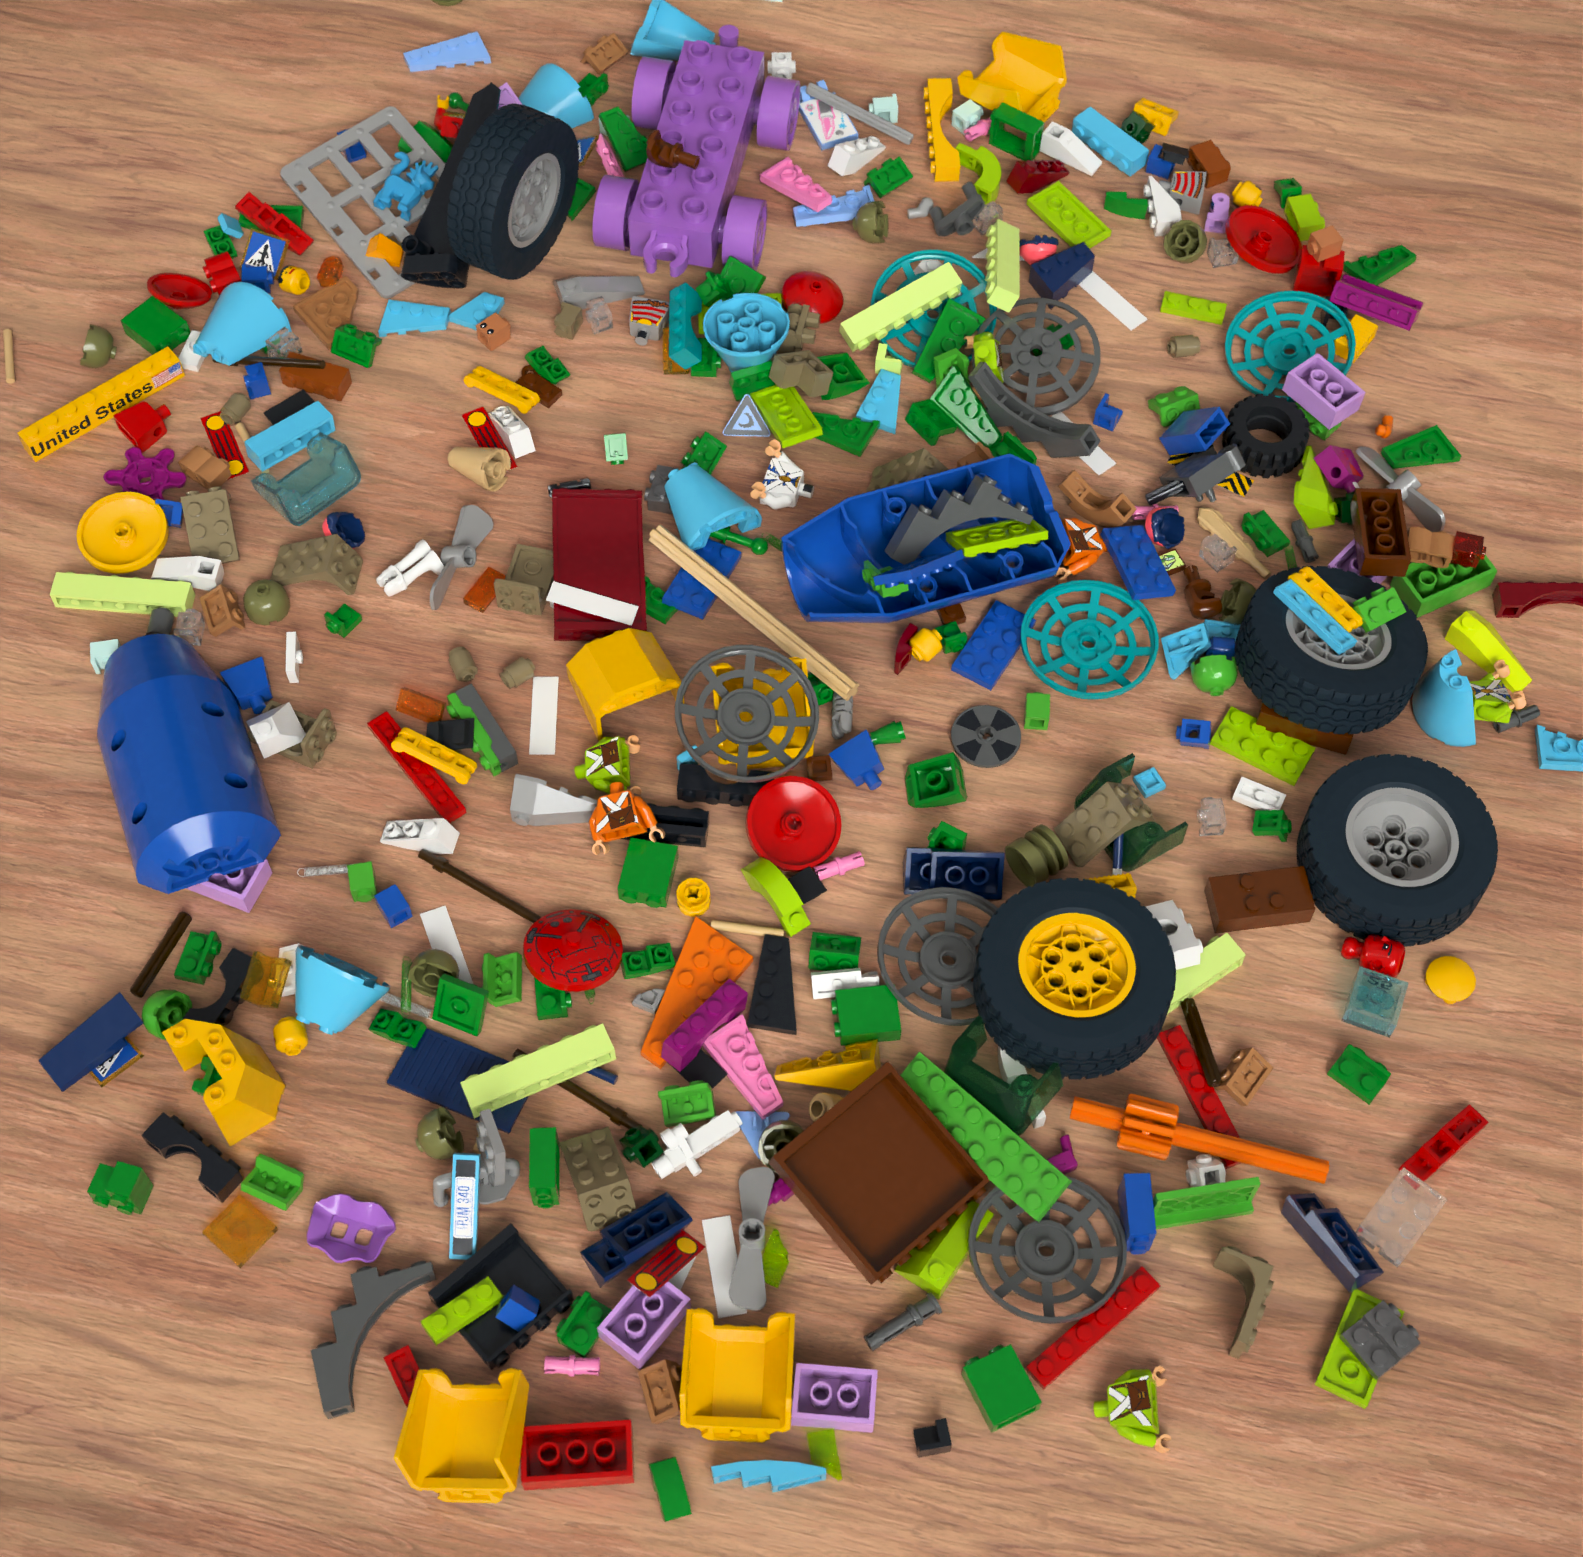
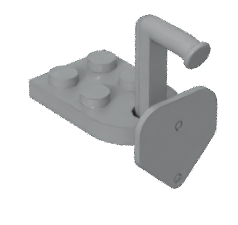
(496, 1171)

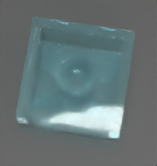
(1374, 1002)

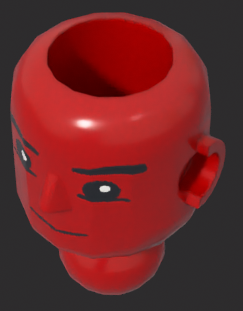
(1376, 953)

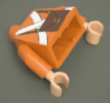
(1084, 548)
(620, 816)

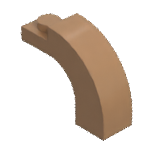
(1094, 506)

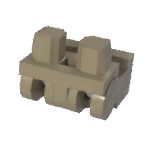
(798, 334)

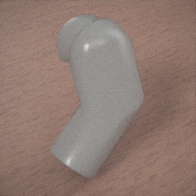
(923, 209)

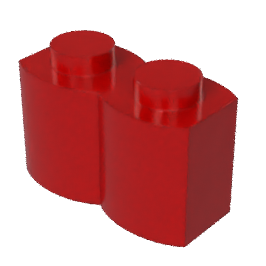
(221, 271)

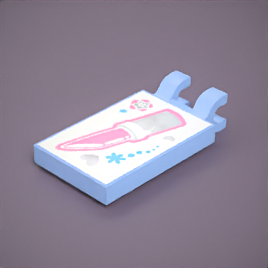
(825, 122)

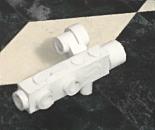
(685, 1149)

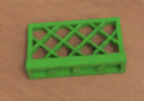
(1205, 1203)

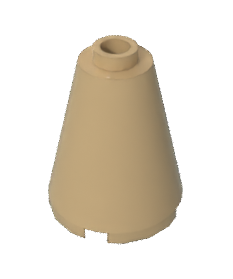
(481, 465)

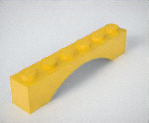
(945, 157)

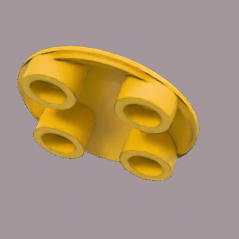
(1450, 979)

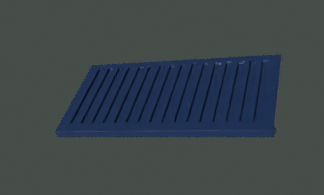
(439, 1066)

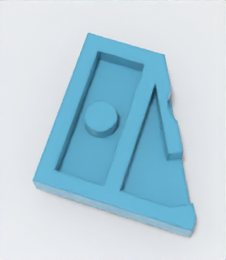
(477, 310)
(1184, 648)

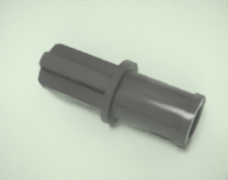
(1304, 541)
(1518, 718)

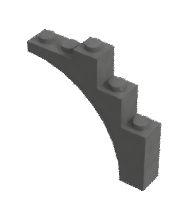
(1031, 425)
(952, 508)
(374, 1295)

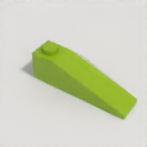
(1313, 495)
(943, 1255)

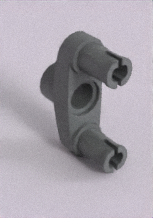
(961, 217)

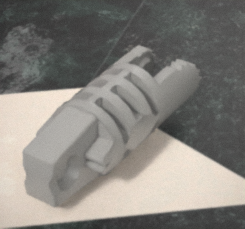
(841, 716)

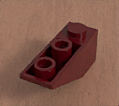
(1033, 175)

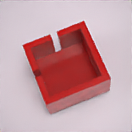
(1315, 276)

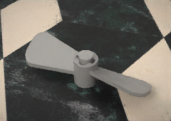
(1426, 511)
(470, 531)
(748, 1281)

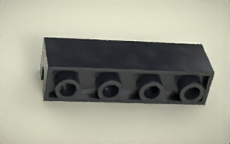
(680, 825)

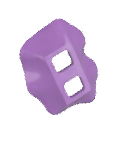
(357, 1216)

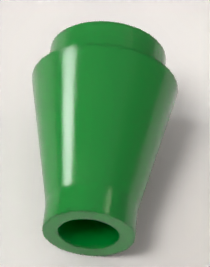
(888, 734)

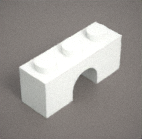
(1180, 934)

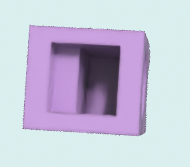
(1217, 213)

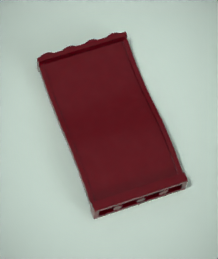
(599, 551)

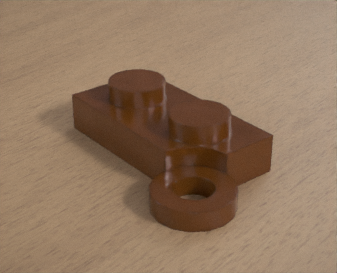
(547, 391)

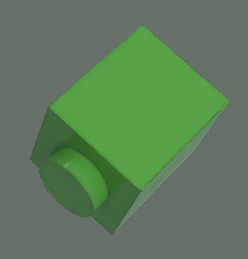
(1037, 711)
(362, 881)

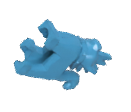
(405, 192)

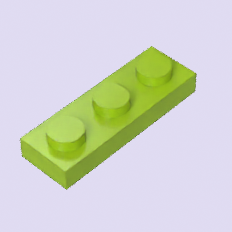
(1193, 307)
(461, 1310)

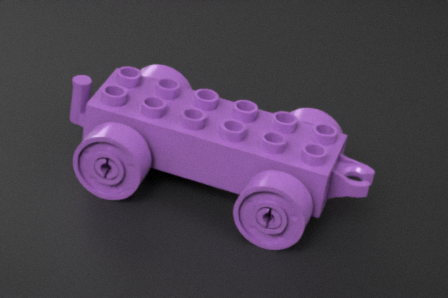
(711, 110)

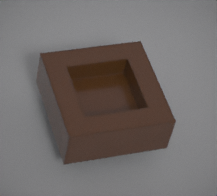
(951, 614)
(819, 768)

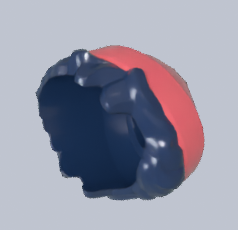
(1037, 248)
(346, 526)
(1165, 527)

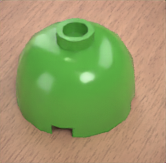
(1214, 674)
(164, 1010)

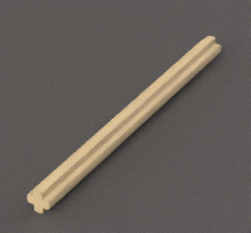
(753, 612)

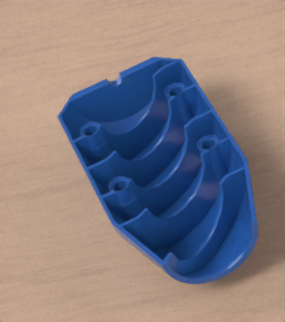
(829, 551)
(180, 766)

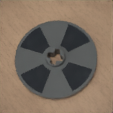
(991, 752)

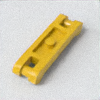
(502, 388)
(1327, 598)
(434, 754)

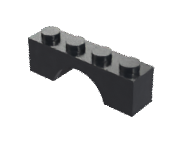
(697, 786)
(234, 971)
(170, 1138)

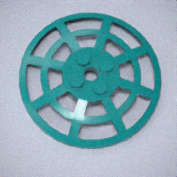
(924, 325)
(1286, 338)
(1090, 631)

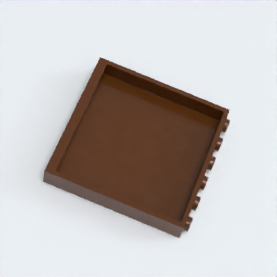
(880, 1173)

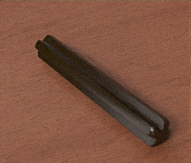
(160, 954)
(1201, 1042)

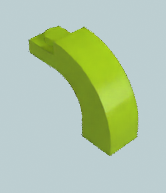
(986, 166)
(780, 894)

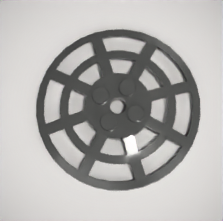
(1051, 355)
(749, 701)
(934, 948)
(1051, 1268)

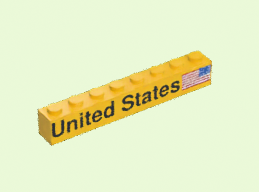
(101, 404)

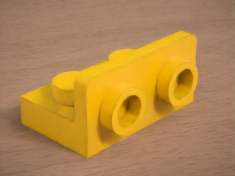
(1157, 114)

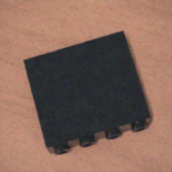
(506, 1262)

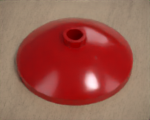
(179, 290)
(813, 290)

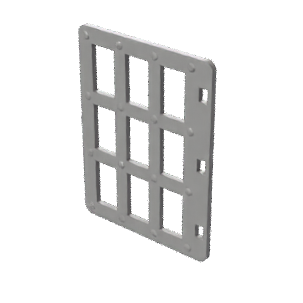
(329, 209)

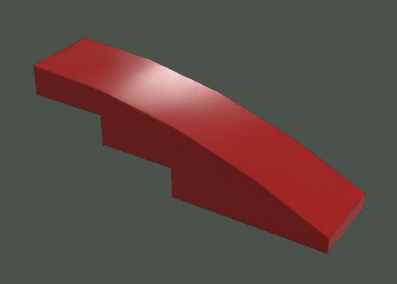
(273, 223)
(1445, 1143)

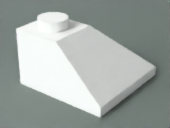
(276, 730)

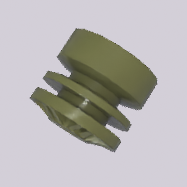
(1036, 856)

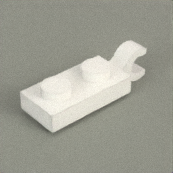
(826, 982)

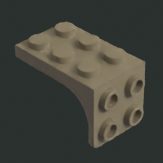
(905, 469)
(210, 524)
(319, 559)
(526, 581)
(318, 736)
(1101, 820)
(598, 1178)
(1254, 1278)

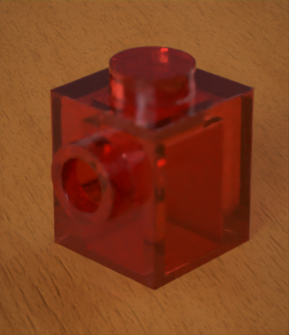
(1468, 549)

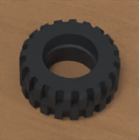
(1272, 415)

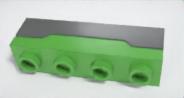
(489, 740)

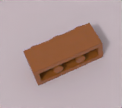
(328, 382)

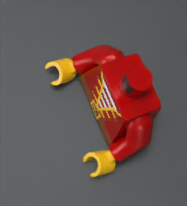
(447, 121)

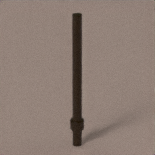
(280, 362)
(442, 865)
(616, 1115)

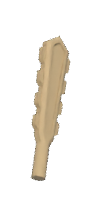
(1213, 522)

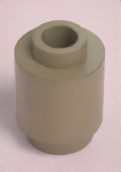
(1183, 346)
(235, 409)
(462, 664)
(517, 672)

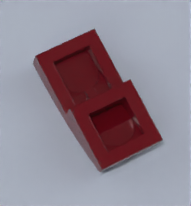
(904, 650)

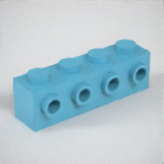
(1110, 141)
(289, 435)

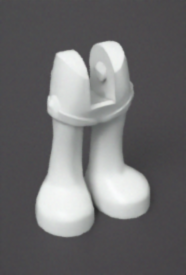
(395, 581)

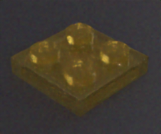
(240, 1231)

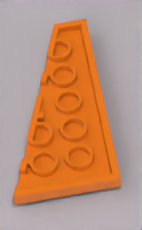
(701, 970)

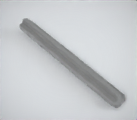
(859, 113)

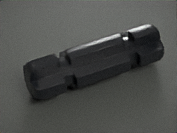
(583, 483)

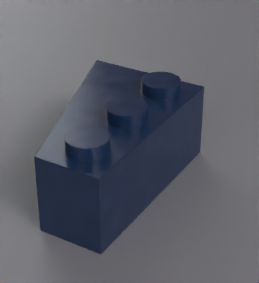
(1061, 272)

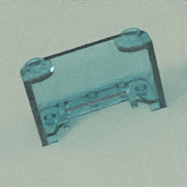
(313, 484)

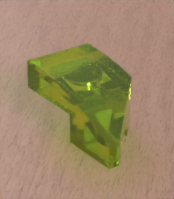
(774, 1260)
(824, 1452)

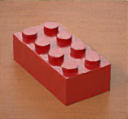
(577, 1455)

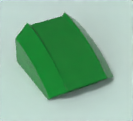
(433, 138)
(846, 375)
(935, 782)

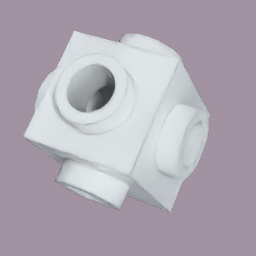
(782, 65)
(1205, 1171)

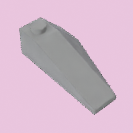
(580, 289)
(540, 805)

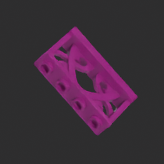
(1376, 301)

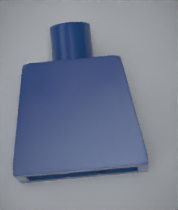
(249, 684)
(859, 760)

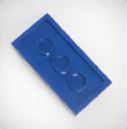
(1138, 562)
(918, 569)
(688, 593)
(991, 646)

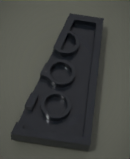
(773, 993)

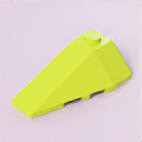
(1485, 646)

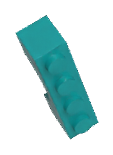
(683, 343)

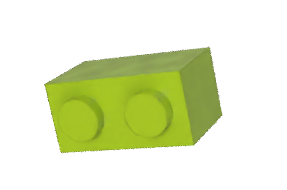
(1303, 215)

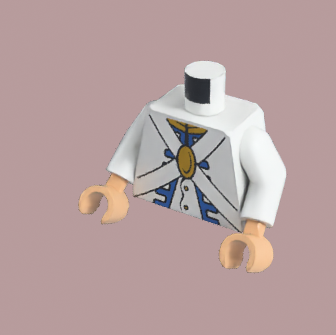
(782, 481)

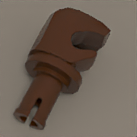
(668, 155)
(1198, 595)

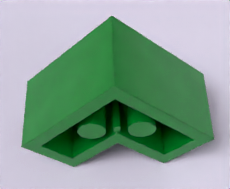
(121, 1187)

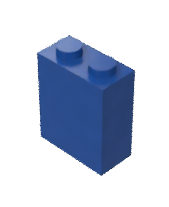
(1194, 431)
(1137, 1211)

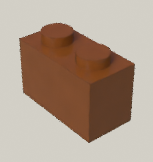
(1208, 158)

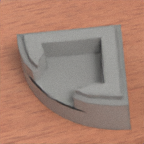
(649, 1000)

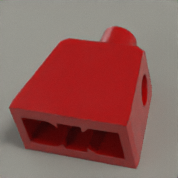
(142, 424)

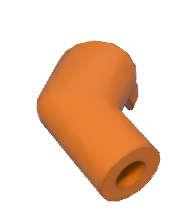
(1385, 429)

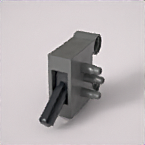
(1198, 474)

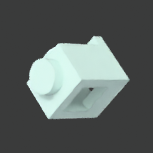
(885, 108)
(966, 116)
(100, 653)

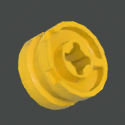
(693, 906)

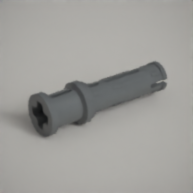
(913, 1315)

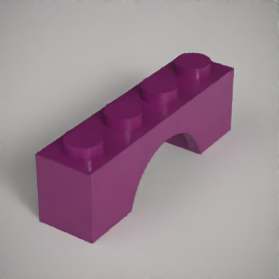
(689, 1037)

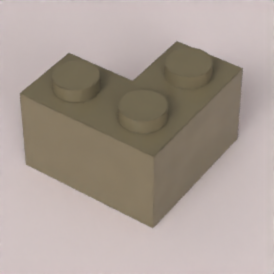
(801, 370)

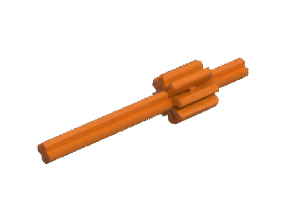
(1152, 1127)

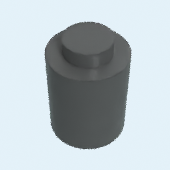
(160, 621)

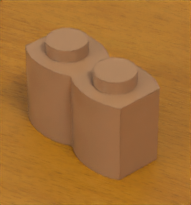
(205, 468)
(1430, 547)

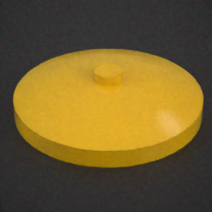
(122, 532)

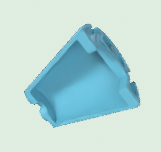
(666, 31)
(557, 95)
(239, 324)
(705, 506)
(1445, 703)

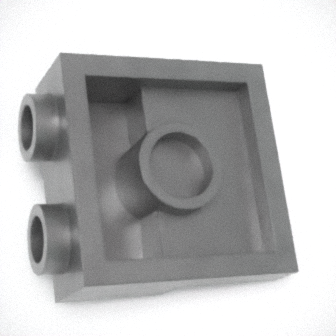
(656, 495)
(1381, 1339)

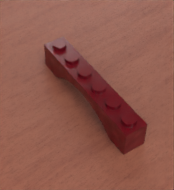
(1515, 599)

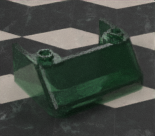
(1143, 841)
(1012, 1103)

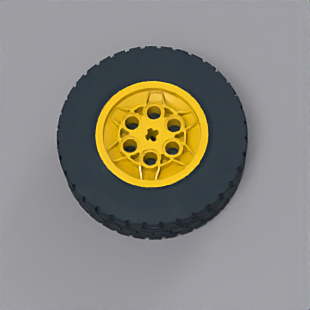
(1051, 1024)

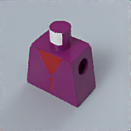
(1340, 468)

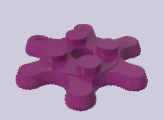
(142, 467)

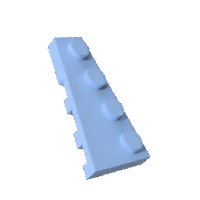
(458, 50)
(841, 209)

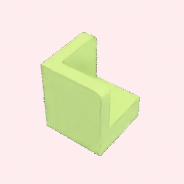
(887, 362)

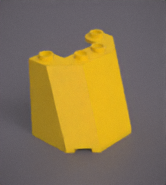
(1022, 75)
(619, 672)
(778, 732)
(249, 1083)
(737, 1377)
(463, 1436)

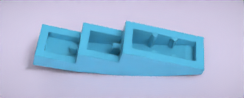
(780, 1474)

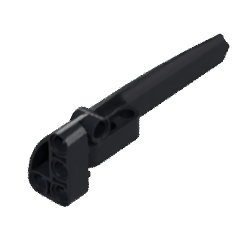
(428, 252)

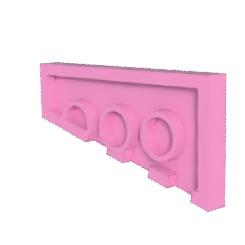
(608, 157)
(794, 184)
(738, 1056)

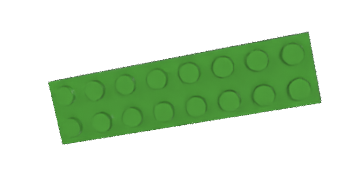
(990, 1143)

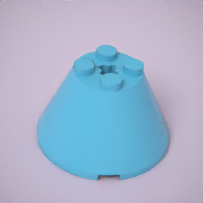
(746, 329)
(332, 990)

